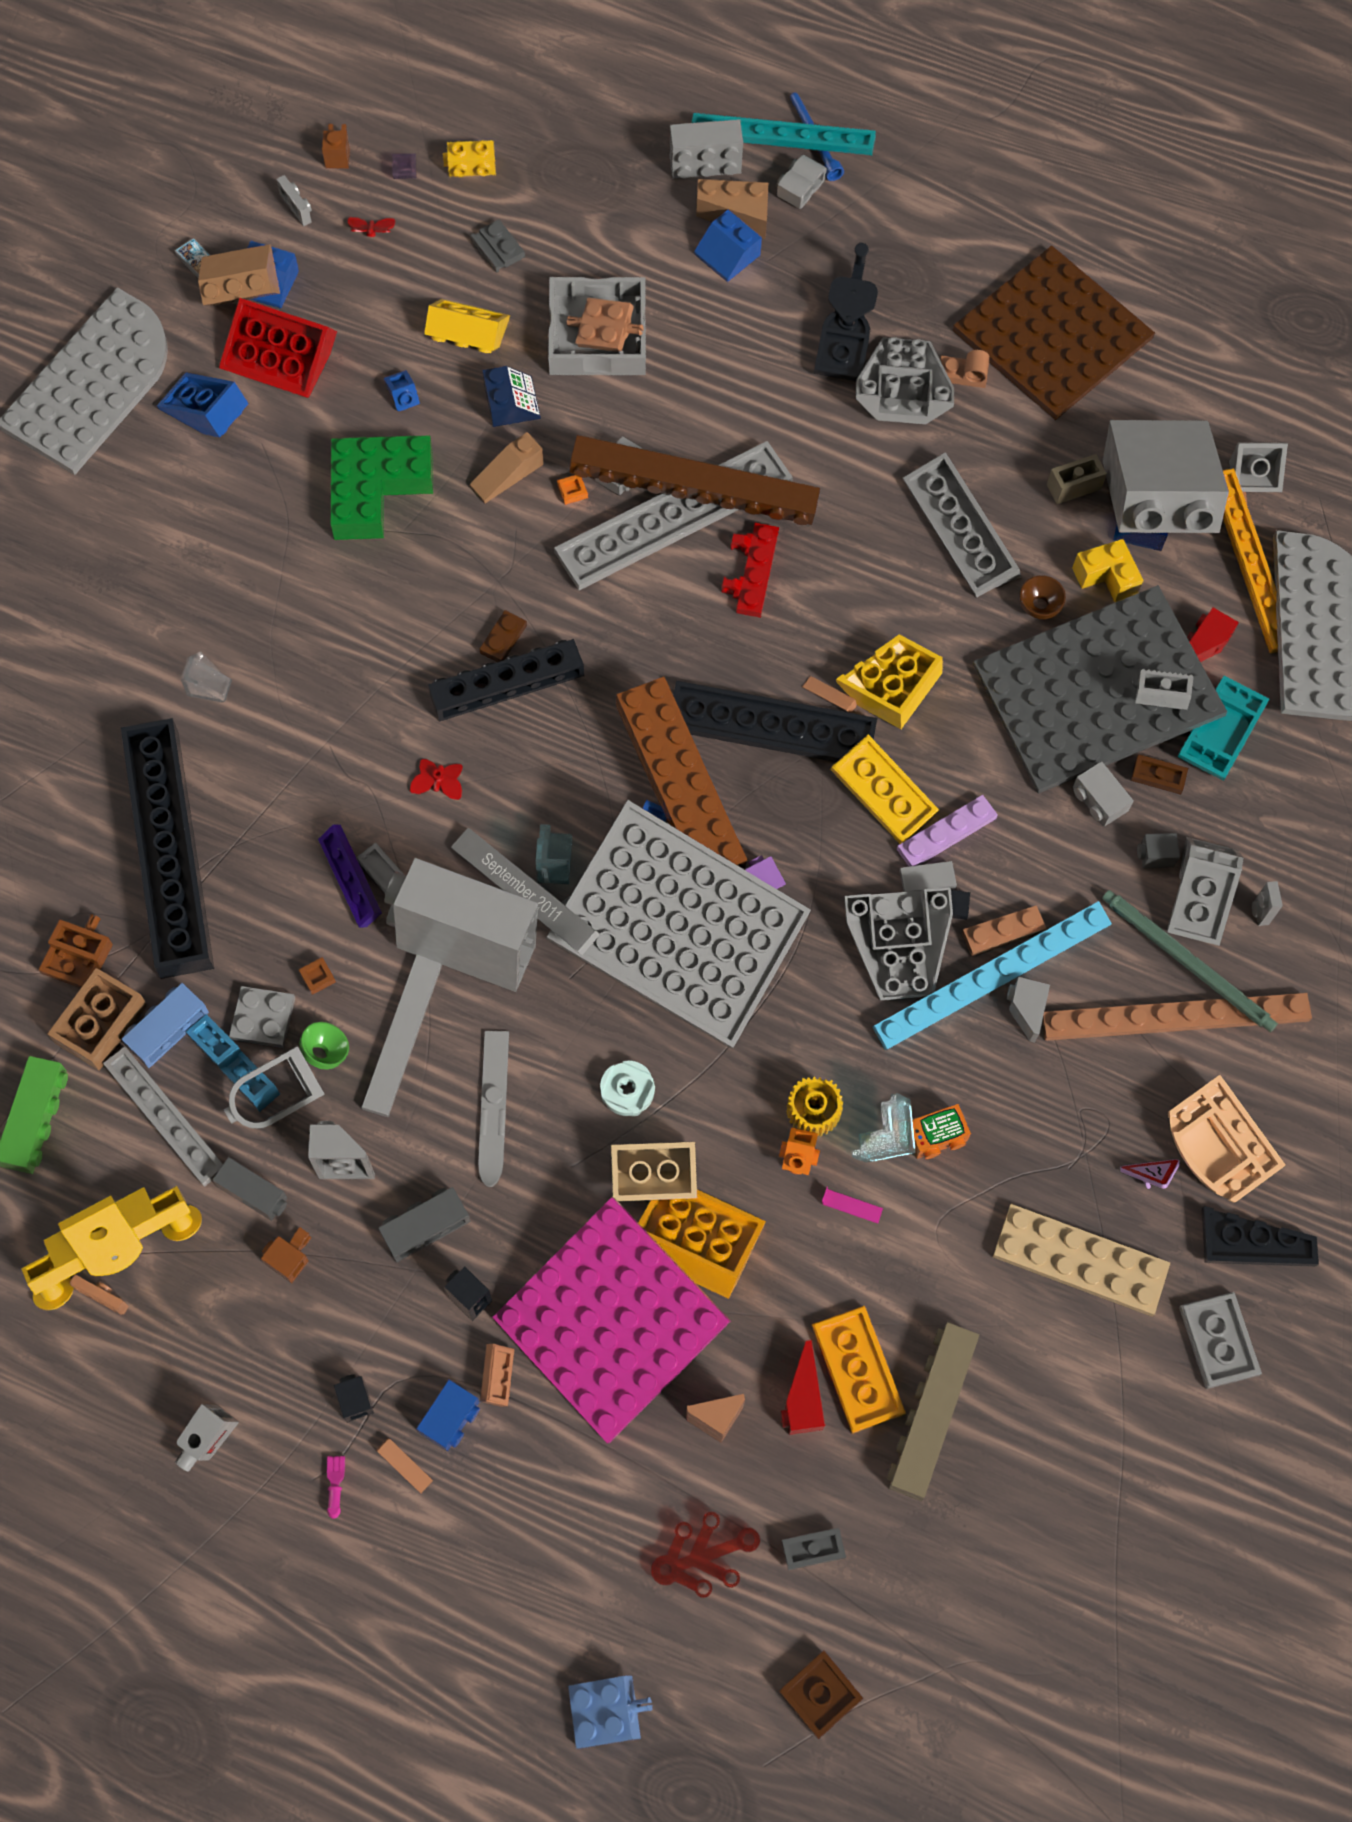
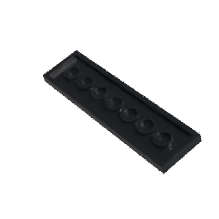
(770, 722)

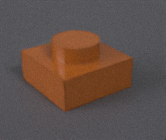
(317, 975)

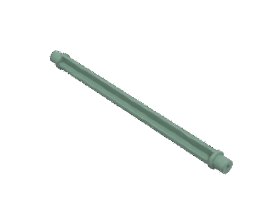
(1189, 961)

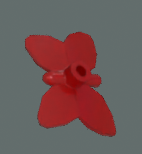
(361, 225)
(438, 776)

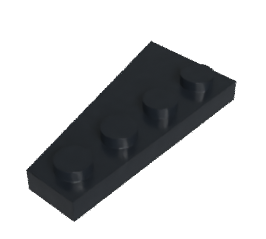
(1244, 1241)

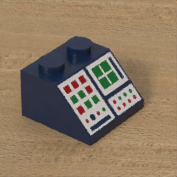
(510, 396)

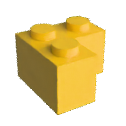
(1111, 565)

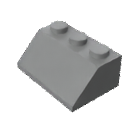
(337, 1154)

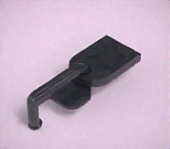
(841, 343)

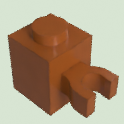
(336, 148)
(287, 1257)

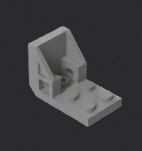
(1206, 890)

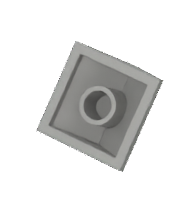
(1260, 465)

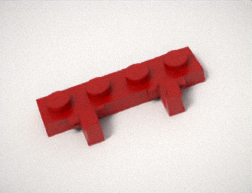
(753, 586)

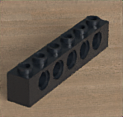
(501, 690)

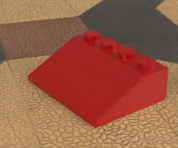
(276, 348)

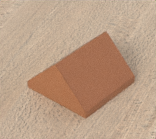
(716, 1416)

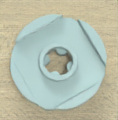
(620, 1075)

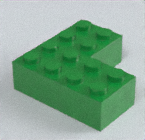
(367, 471)

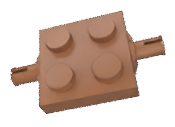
(604, 324)

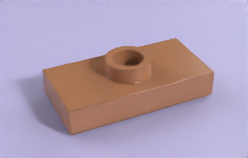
(99, 1293)
(497, 1375)

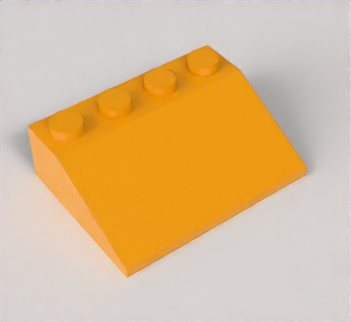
(704, 1238)

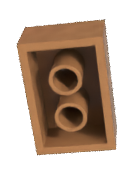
(97, 1019)

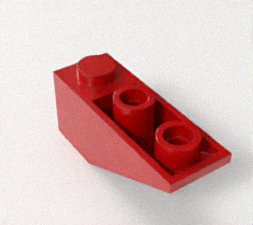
(1212, 634)

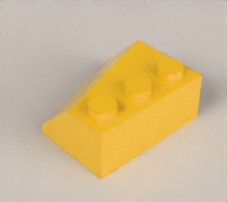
(893, 680)

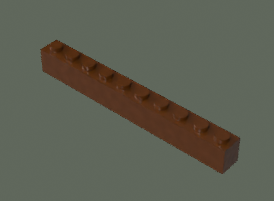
(694, 480)

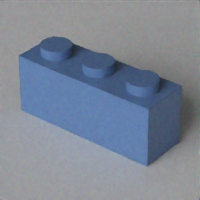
(164, 1025)

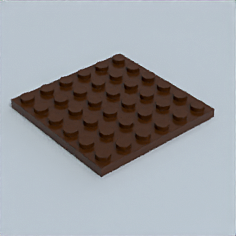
(1053, 332)

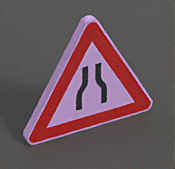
(1153, 1173)

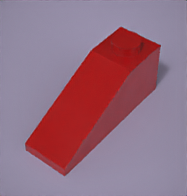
(803, 1405)

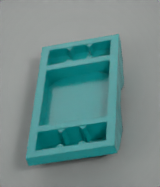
(1218, 743)

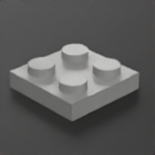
(262, 1017)

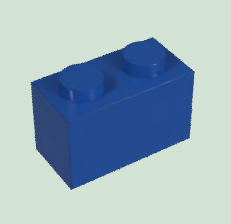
(448, 1416)

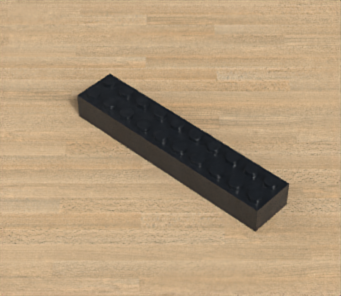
(167, 849)

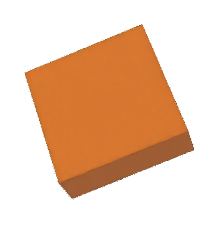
(572, 489)

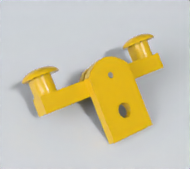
(106, 1240)

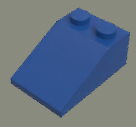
(204, 403)

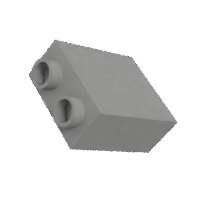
(1164, 476)
(462, 923)

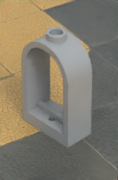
(304, 1076)

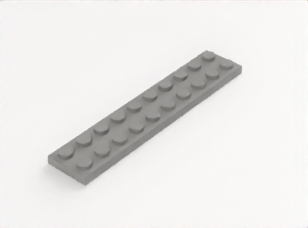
(653, 525)

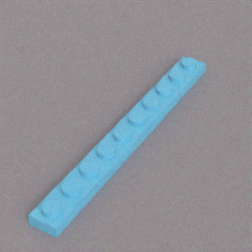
(991, 975)

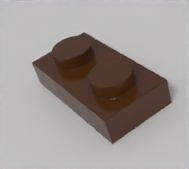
(503, 637)
(1159, 774)

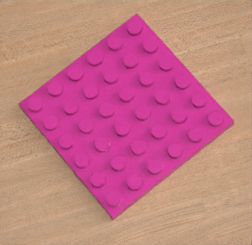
(611, 1319)

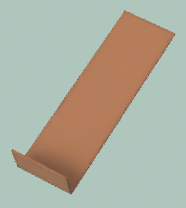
(830, 694)
(404, 1465)

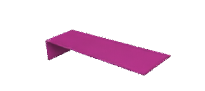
(852, 1206)

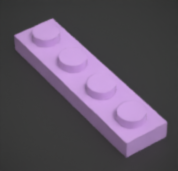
(947, 832)

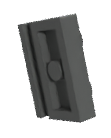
(497, 246)

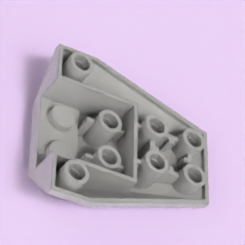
(905, 382)
(901, 938)

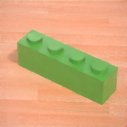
(31, 1114)

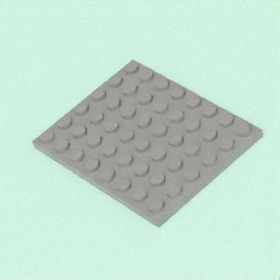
(682, 924)

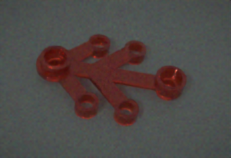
(701, 1557)

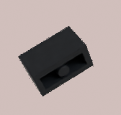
(467, 1292)

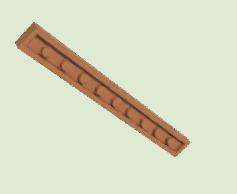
(1169, 1017)

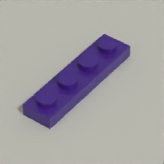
(349, 876)

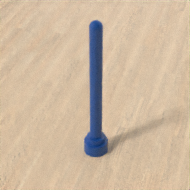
(834, 168)

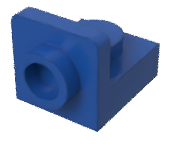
(402, 390)

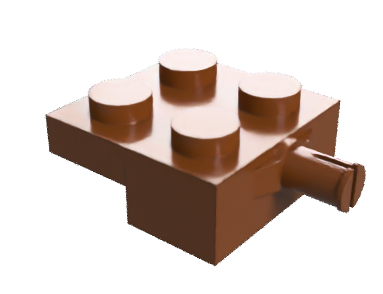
(75, 952)

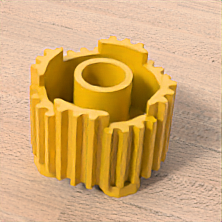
(814, 1092)

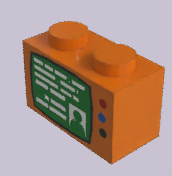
(940, 1131)

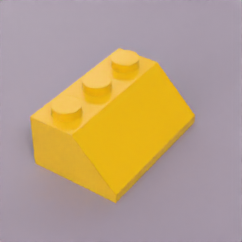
(466, 325)

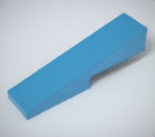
(232, 1061)

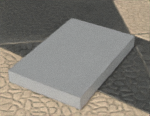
(1220, 1340)

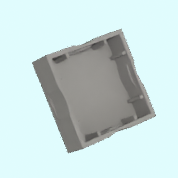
(569, 298)

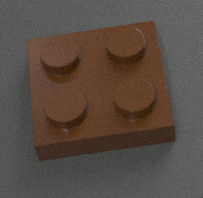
(821, 1694)

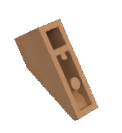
(508, 468)

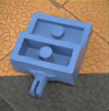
(606, 1711)

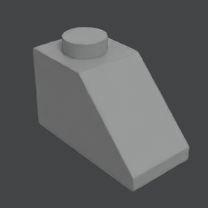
(1028, 1005)

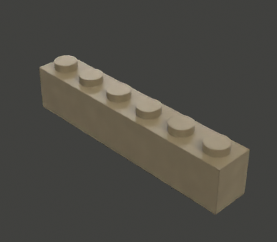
(933, 1412)

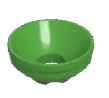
(328, 1038)

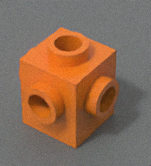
(799, 1151)

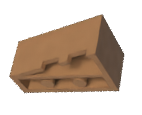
(742, 198)

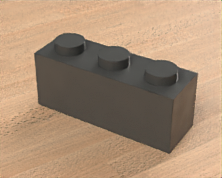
(424, 1223)

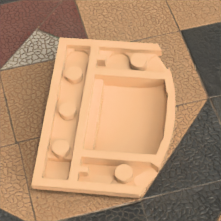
(1222, 1141)

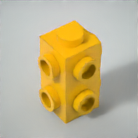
(470, 158)

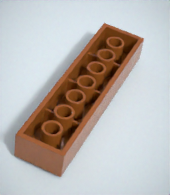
(677, 768)

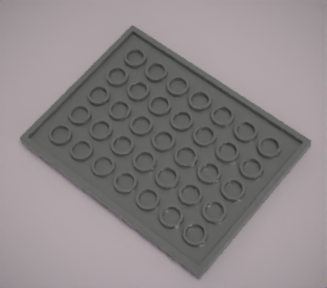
(1075, 687)

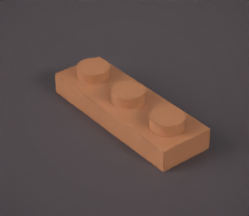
(1003, 930)

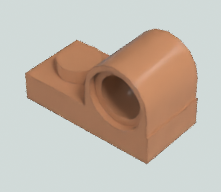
(968, 371)

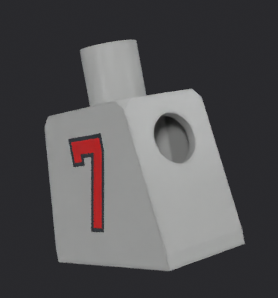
(212, 1427)

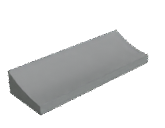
(962, 525)

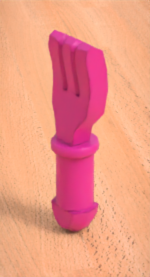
(335, 1475)

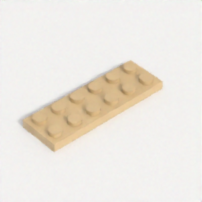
(1081, 1260)

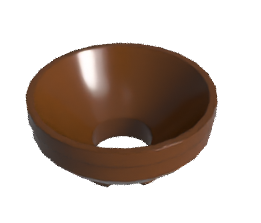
(1042, 588)

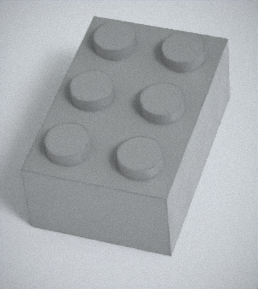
(706, 149)

